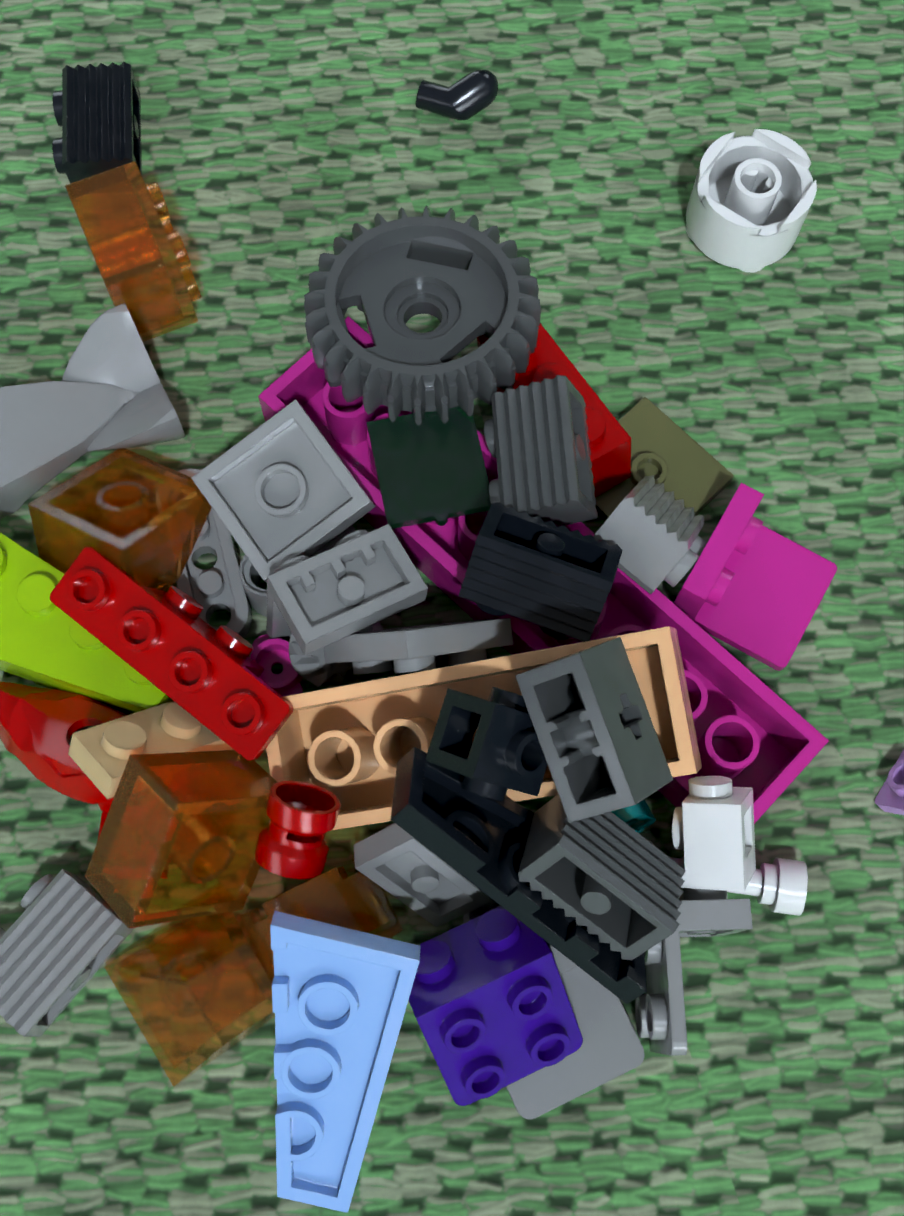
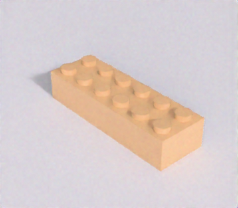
(359, 731)

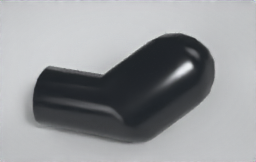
(462, 98)

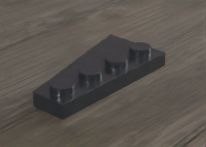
(486, 846)

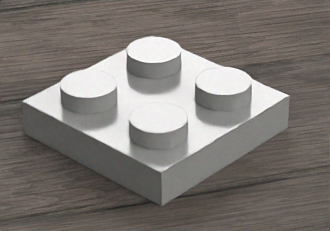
(283, 490)
(420, 646)

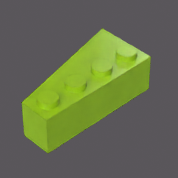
(51, 647)

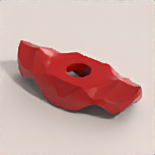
(38, 731)

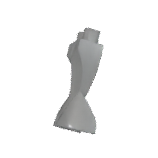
(102, 403)

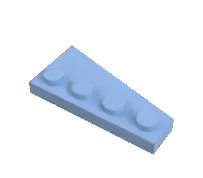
(336, 1030)

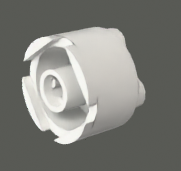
(750, 199)

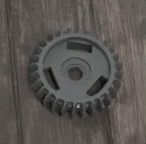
(423, 269)

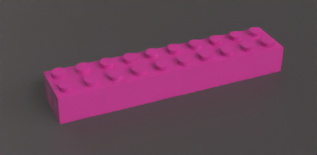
(737, 718)

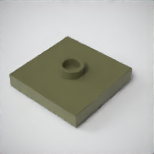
(671, 456)

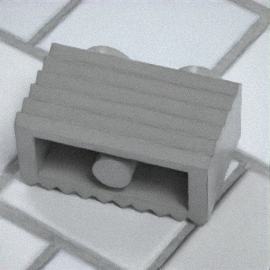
(654, 534)
(54, 950)

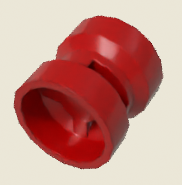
(297, 829)

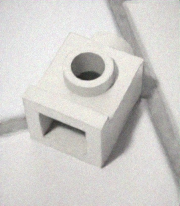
(716, 834)

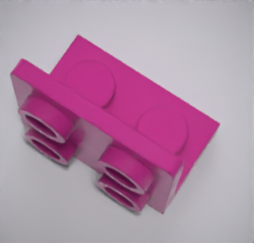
(754, 585)

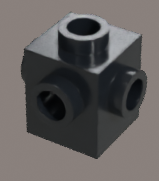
(503, 749)

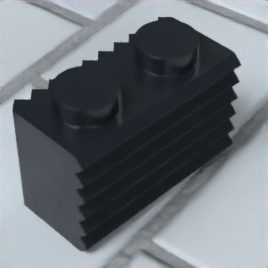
(97, 119)
(540, 573)

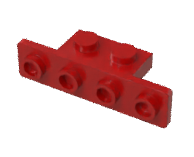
(175, 651)

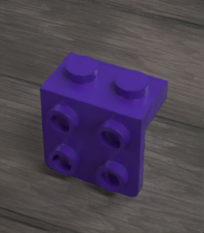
(491, 1005)

